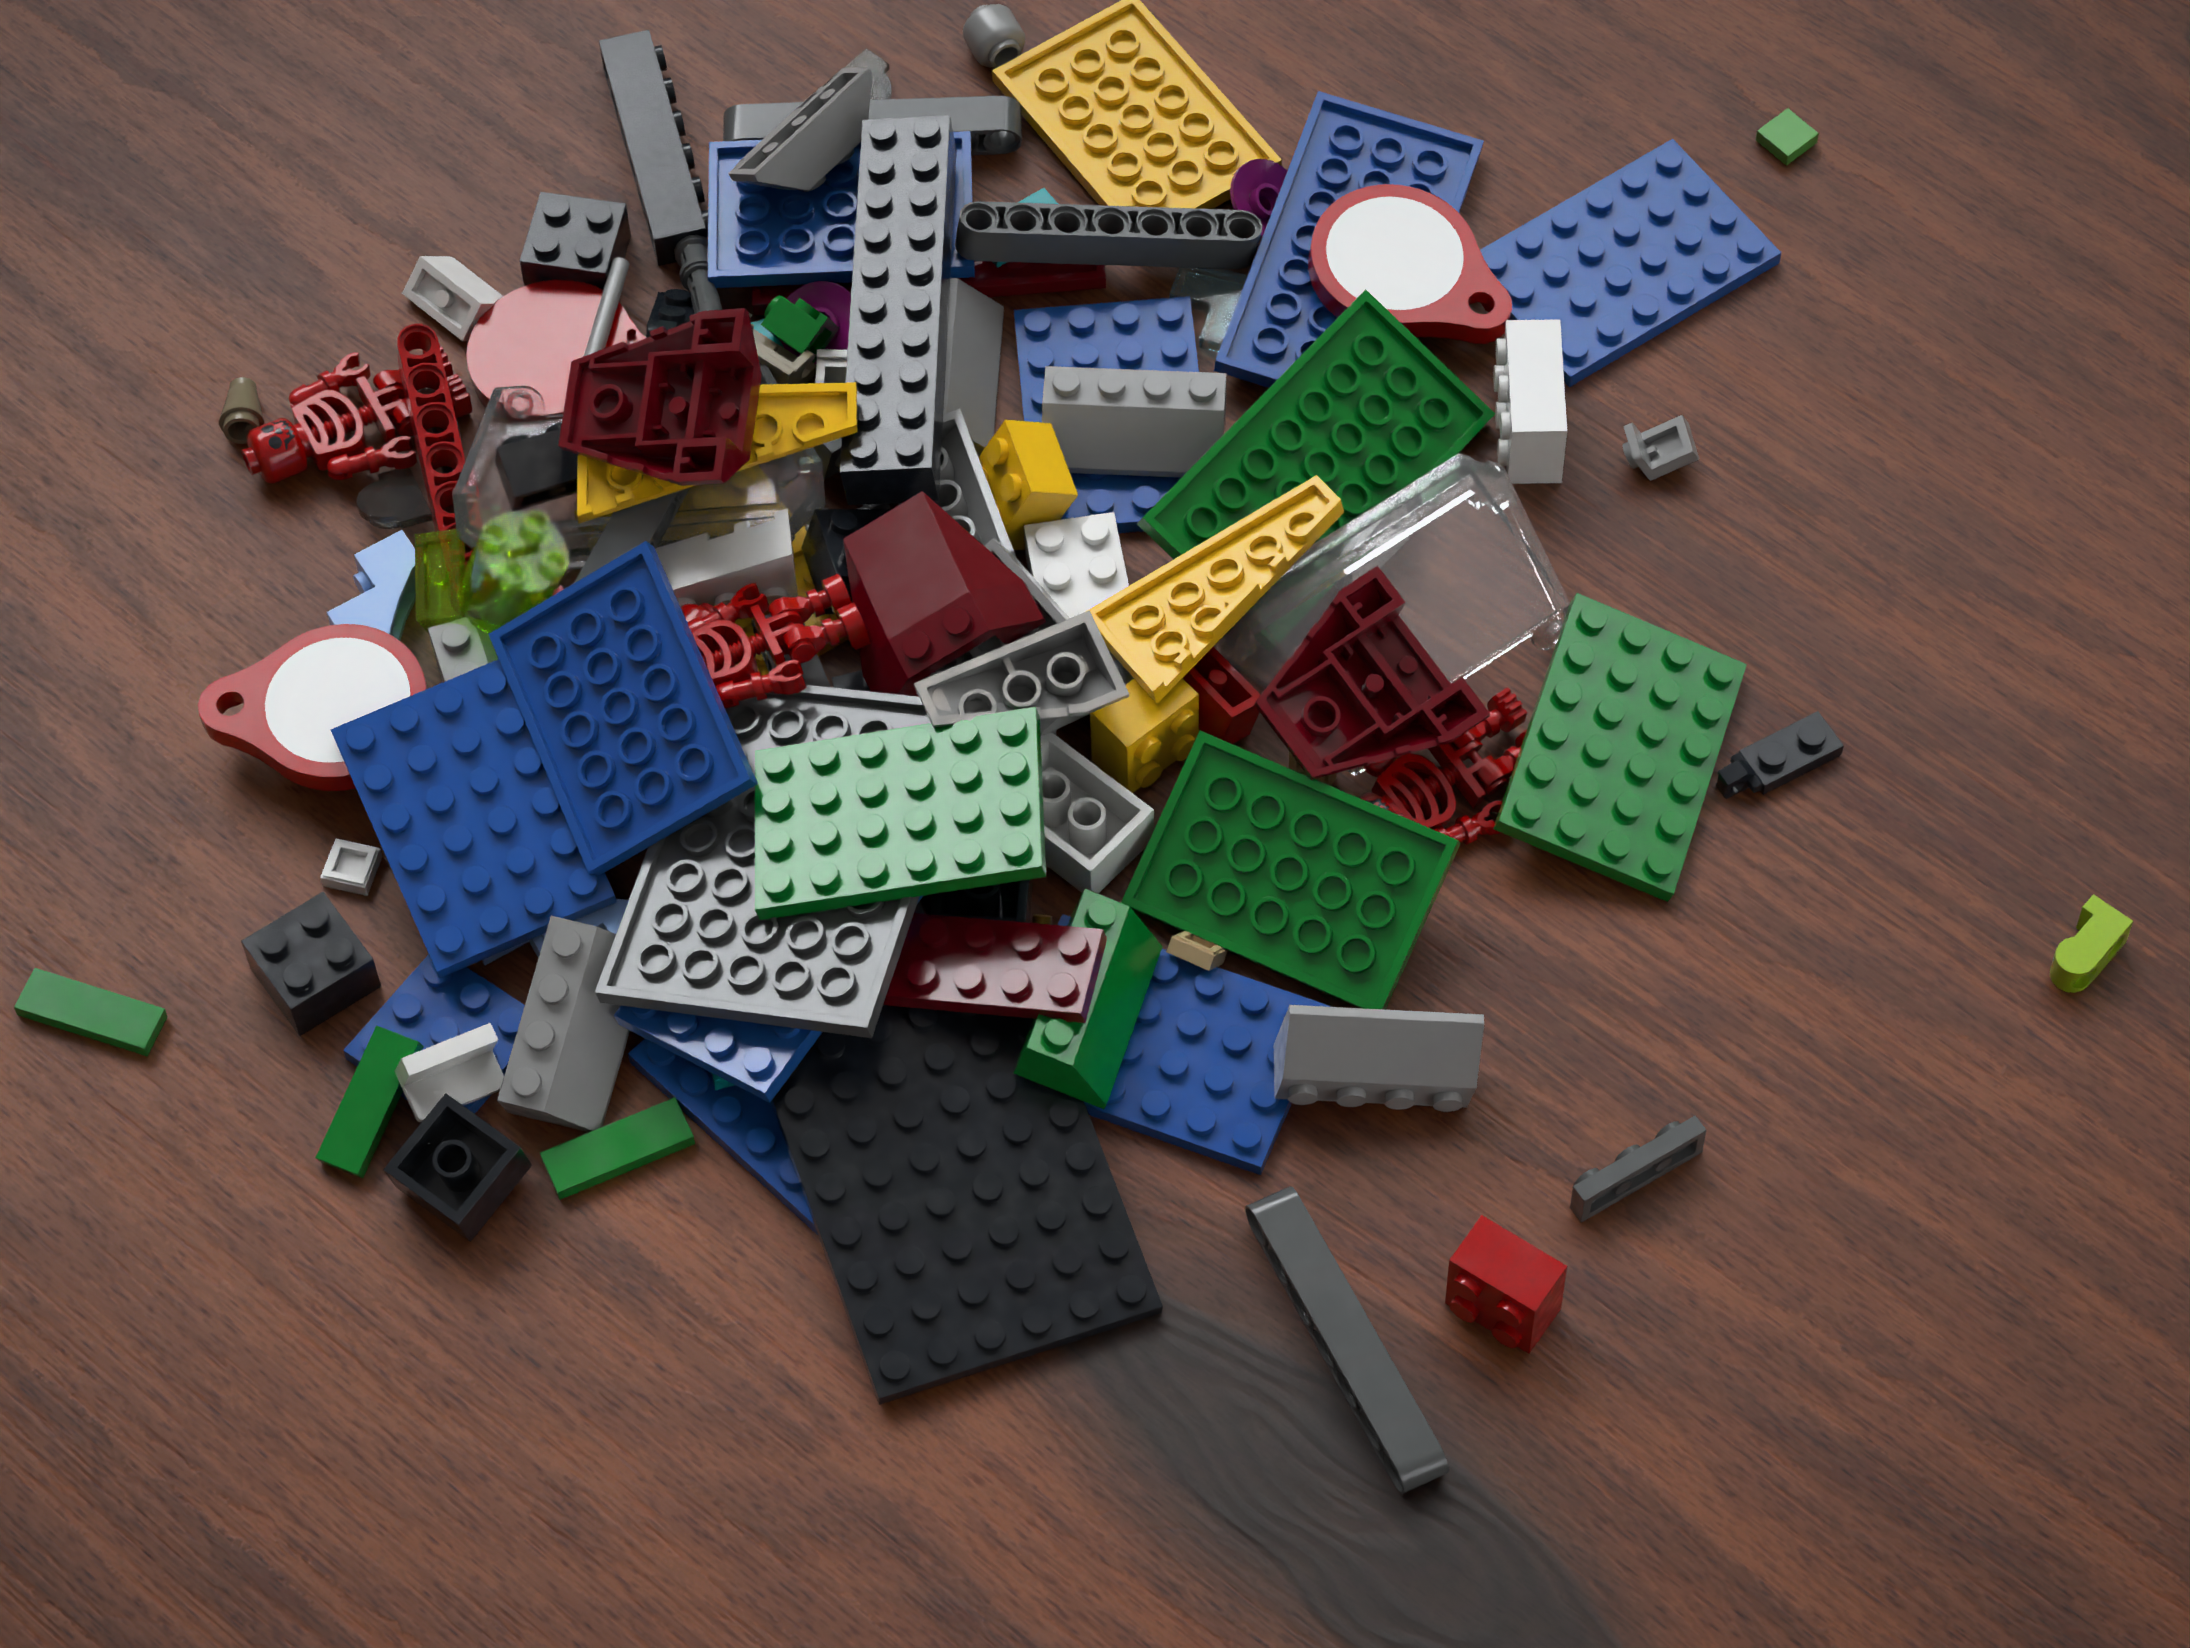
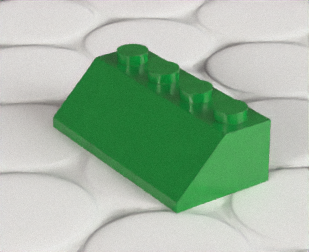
(1087, 1056)

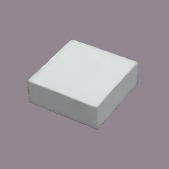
(351, 867)

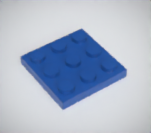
(443, 1008)

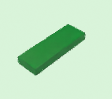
(91, 1011)
(367, 1104)
(617, 1148)

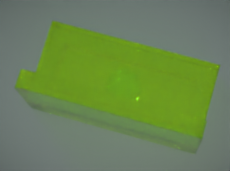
(438, 576)

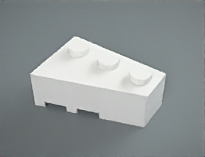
(718, 567)

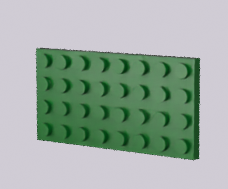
(1355, 409)

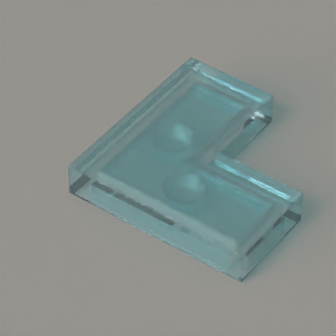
(1212, 292)

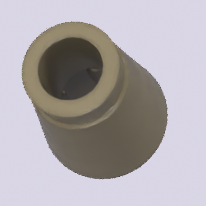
(241, 410)

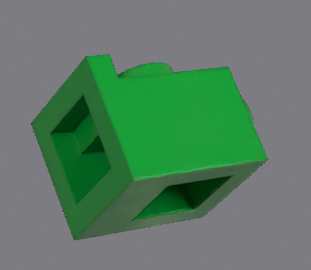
(799, 325)

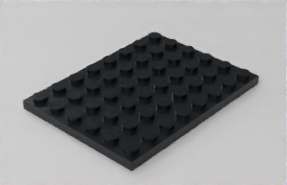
(957, 1199)

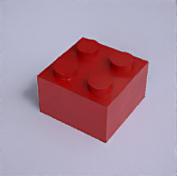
(1505, 1285)

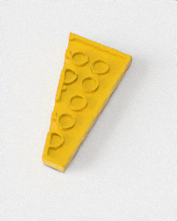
(785, 423)
(1189, 604)

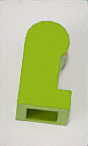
(2083, 957)

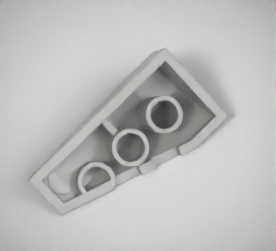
(1055, 670)

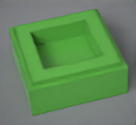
(1787, 136)

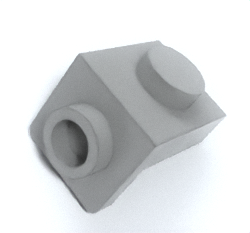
(1661, 447)

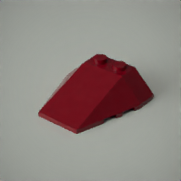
(671, 402)
(929, 594)
(1364, 687)

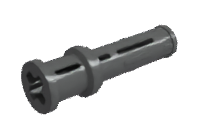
(692, 257)

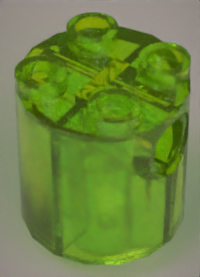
(512, 568)

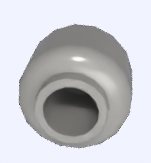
(993, 35)

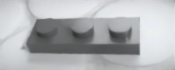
(1637, 1167)

